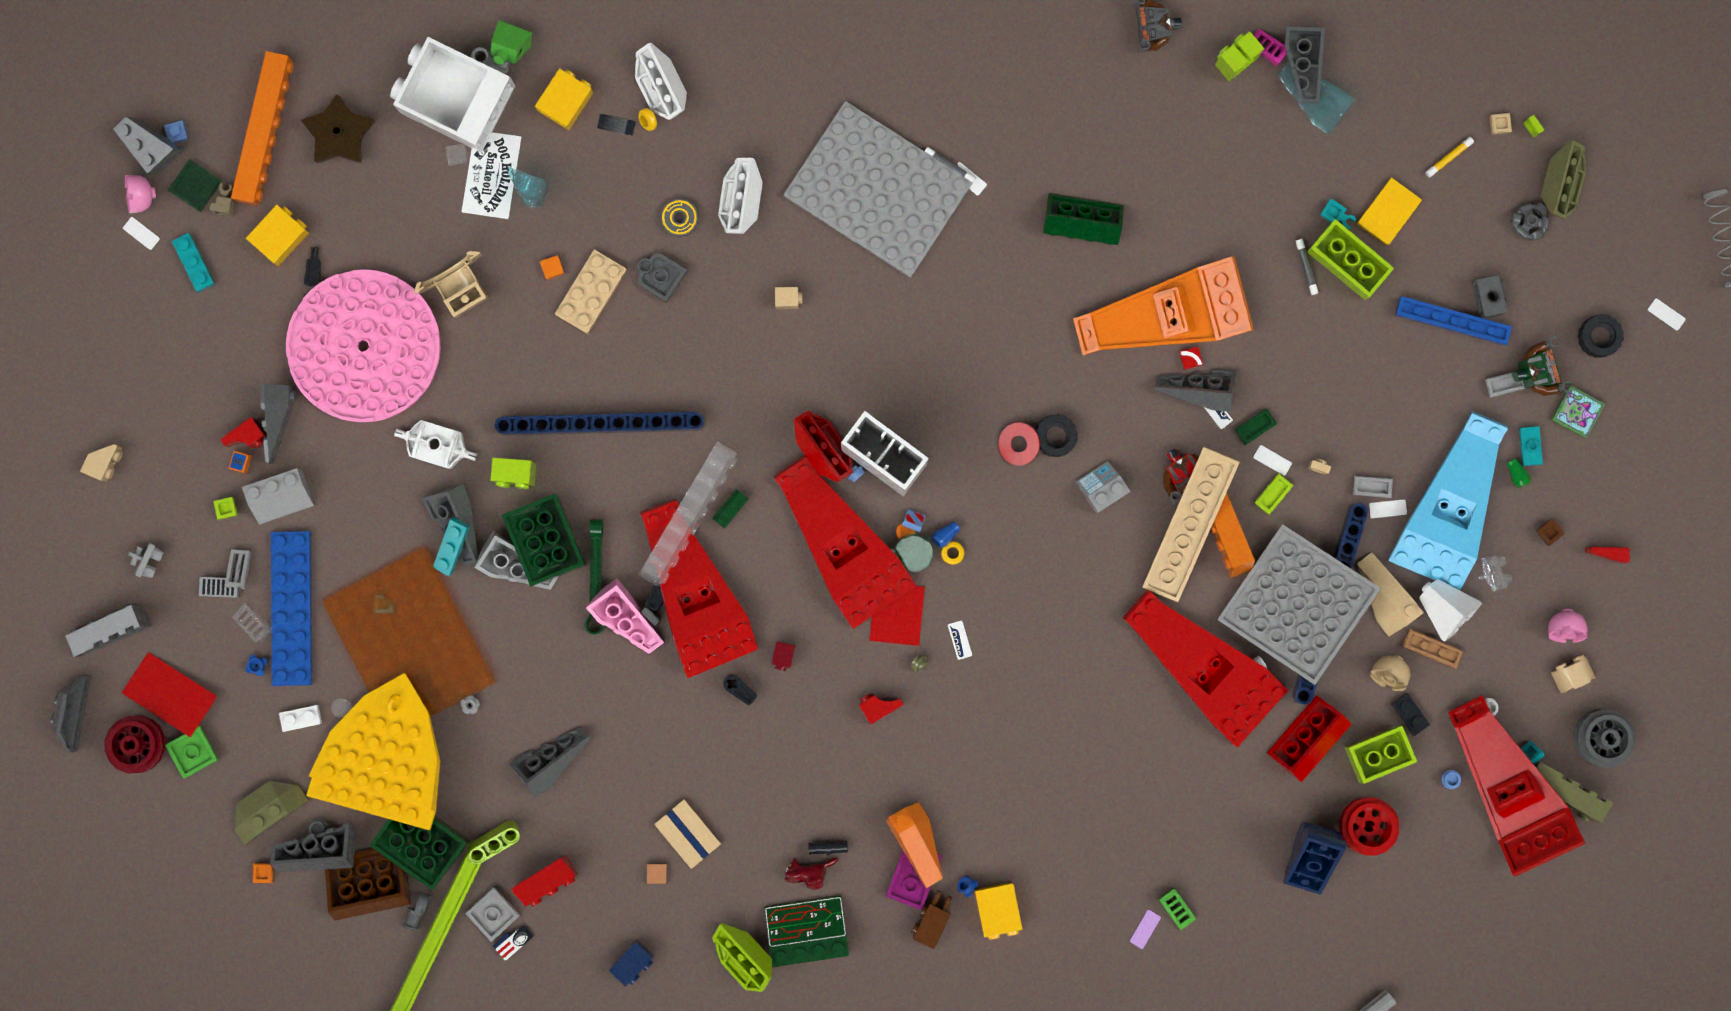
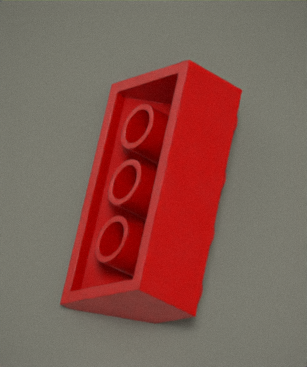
(1309, 738)

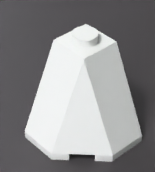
(1447, 607)

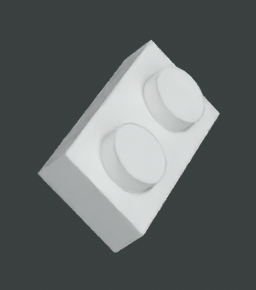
(300, 718)

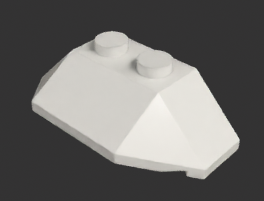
(659, 82)
(740, 196)

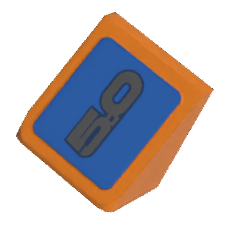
(240, 462)

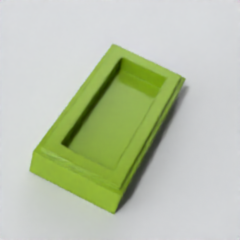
(1273, 494)

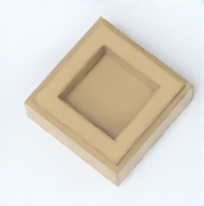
(1500, 123)

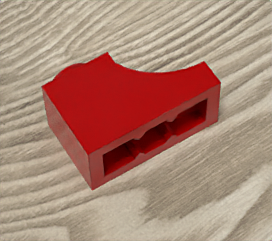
(247, 432)
(876, 709)

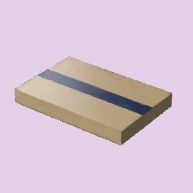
(687, 834)

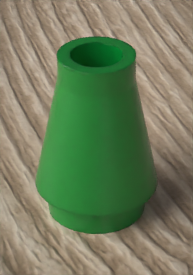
(1519, 475)

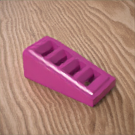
(1271, 42)

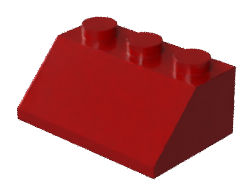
(545, 882)

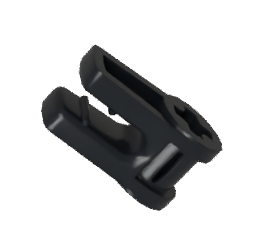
(654, 599)
(742, 691)

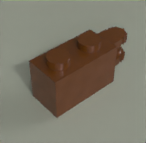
(932, 922)

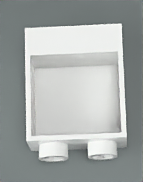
(452, 93)

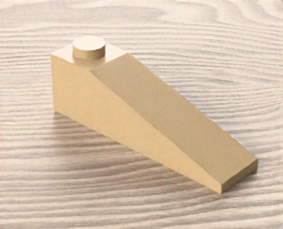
(1393, 604)

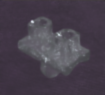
(1493, 572)

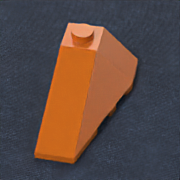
(915, 836)

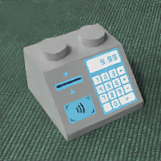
(1102, 487)

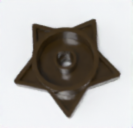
(347, 142)

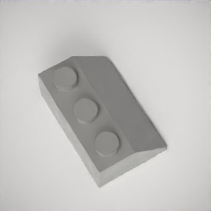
(278, 496)

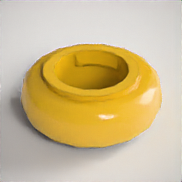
(647, 119)
(959, 547)

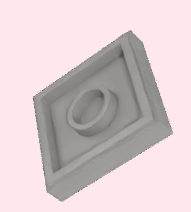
(492, 914)

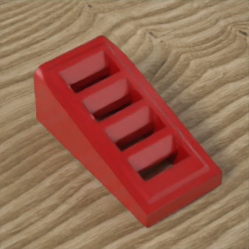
(1616, 554)

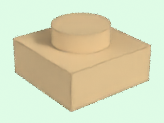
(1319, 466)

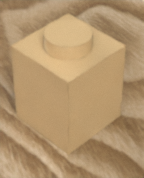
(787, 298)

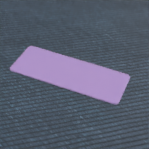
(1145, 929)

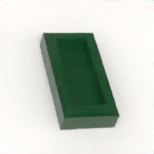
(1255, 427)

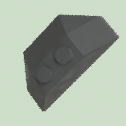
(69, 712)

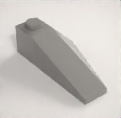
(501, 561)

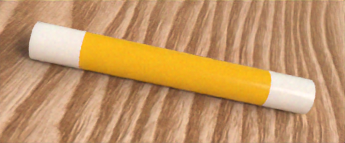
(1449, 157)

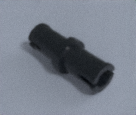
(828, 847)

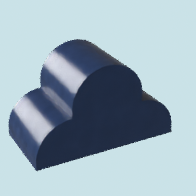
(1314, 857)

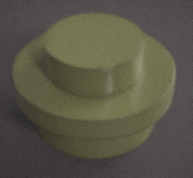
(919, 663)

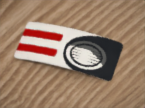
(514, 942)

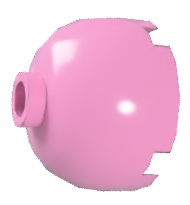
(139, 193)
(1567, 626)

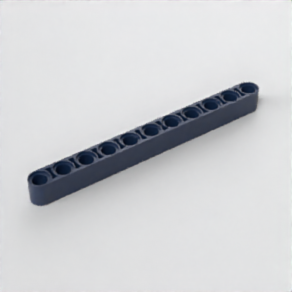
(591, 419)
(1348, 560)

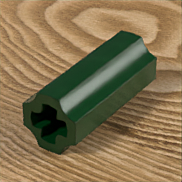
(730, 508)

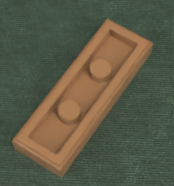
(1432, 648)

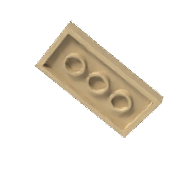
(591, 291)

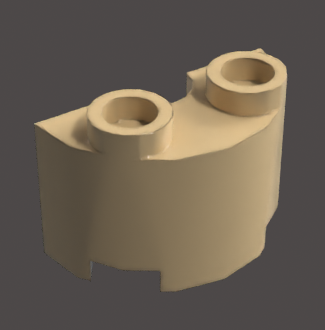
(1573, 675)

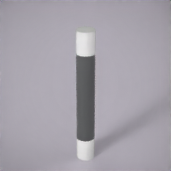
(948, 163)
(1307, 267)

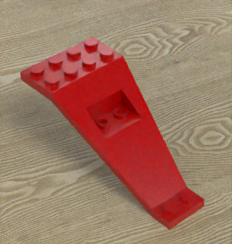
(863, 573)
(707, 626)
(1233, 690)
(1530, 822)

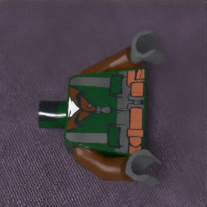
(1540, 370)

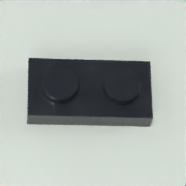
(1410, 714)

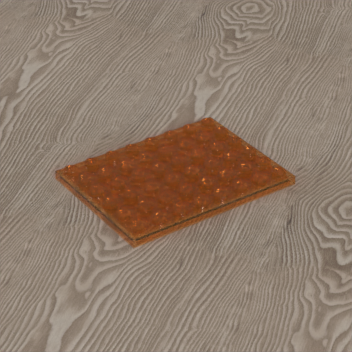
(410, 625)

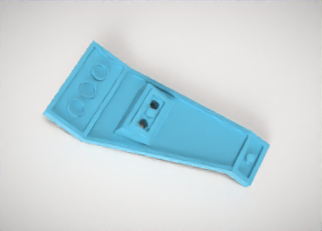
(1437, 537)

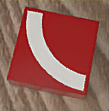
(1190, 358)

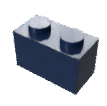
(631, 963)

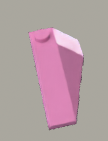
(622, 614)

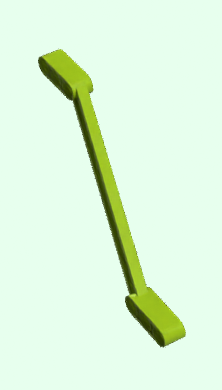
(450, 908)

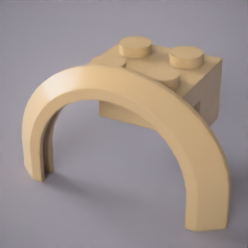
(457, 286)

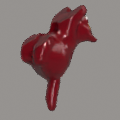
(812, 875)

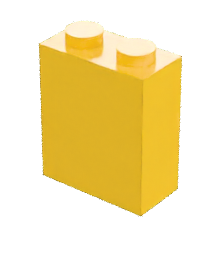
(564, 98)
(278, 234)
(998, 910)

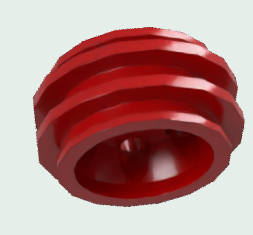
(1386, 814)

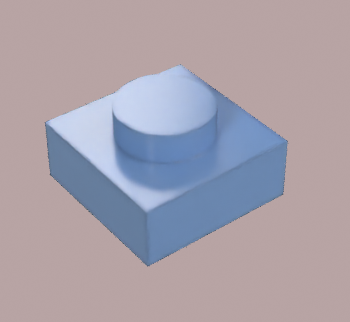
(176, 132)

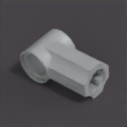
(489, 61)

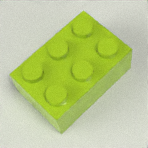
(1380, 754)

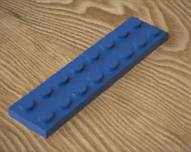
(291, 608)

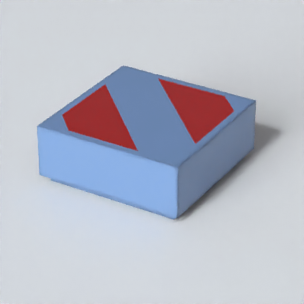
(913, 520)

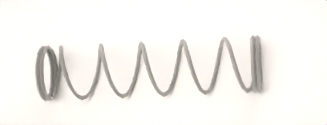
(1708, 196)

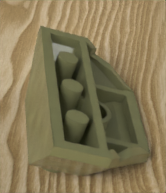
(1564, 179)
(266, 808)

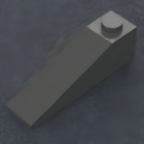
(277, 404)
(543, 767)

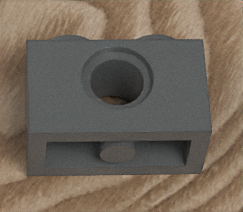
(1486, 307)

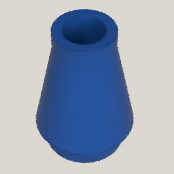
(944, 535)

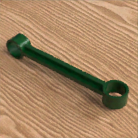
(596, 536)

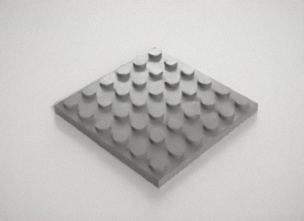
(1299, 604)

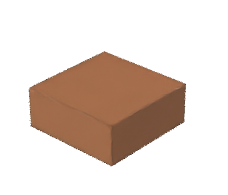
(656, 873)

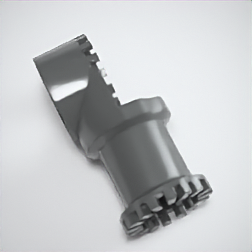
(415, 914)

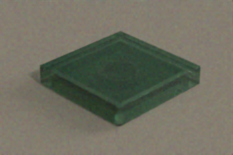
(194, 185)

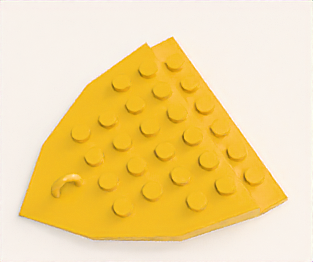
(382, 758)

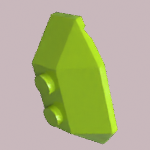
(743, 957)

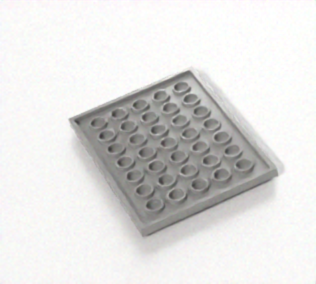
(877, 189)

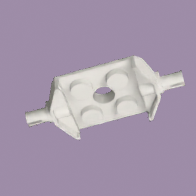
(446, 455)

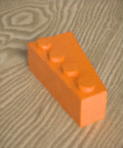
(1231, 540)

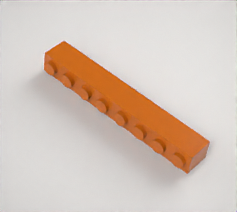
(262, 128)

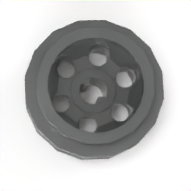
(1623, 739)

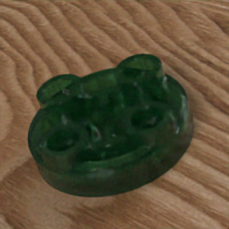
(914, 552)

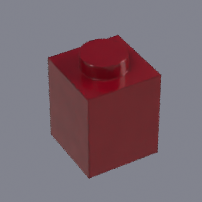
(783, 656)

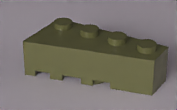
(1577, 799)

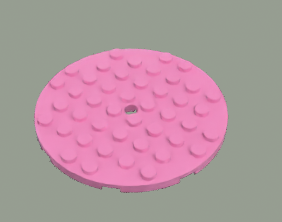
(327, 336)

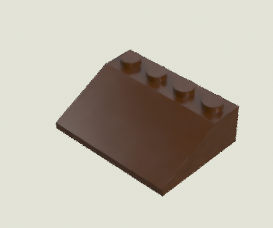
(366, 888)

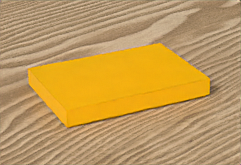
(1389, 211)

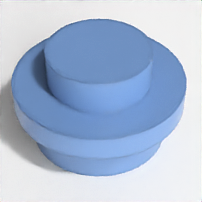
(857, 473)
(1451, 779)

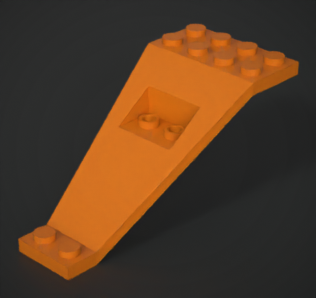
(1204, 301)

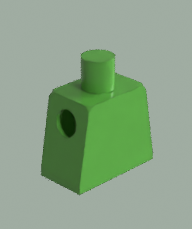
(509, 43)

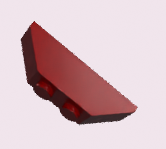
(822, 446)

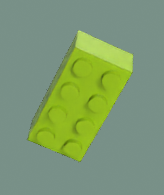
(1350, 260)

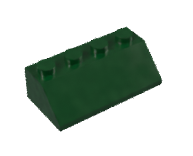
(1083, 219)

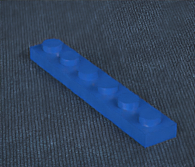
(1453, 320)

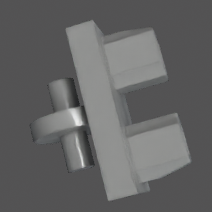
(150, 552)

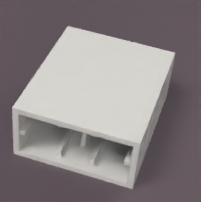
(884, 453)

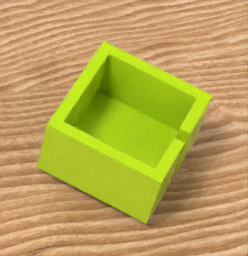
(1239, 56)
(513, 472)

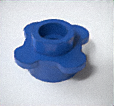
(251, 665)
(967, 886)

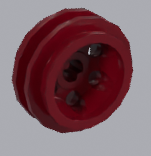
(115, 746)

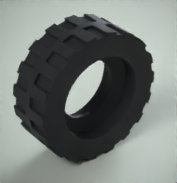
(1607, 322)
(1070, 431)

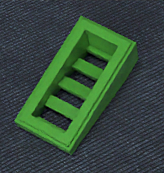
(1168, 895)

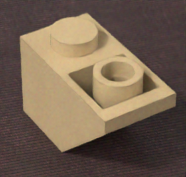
(101, 462)

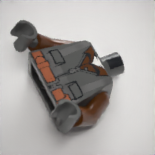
(1154, 25)

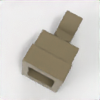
(224, 205)

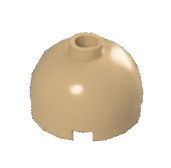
(1391, 671)

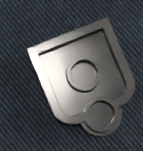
(660, 276)

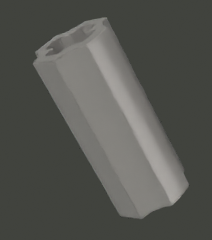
(1382, 1002)

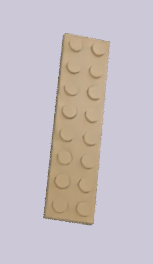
(1190, 524)

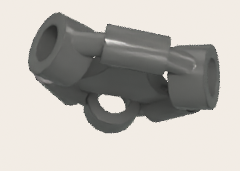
(1530, 220)

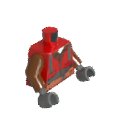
(1178, 473)

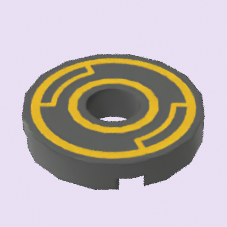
(679, 206)

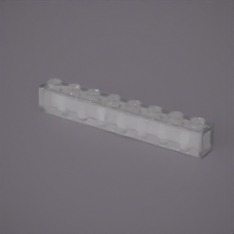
(687, 514)

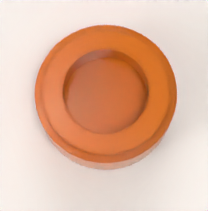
(902, 530)

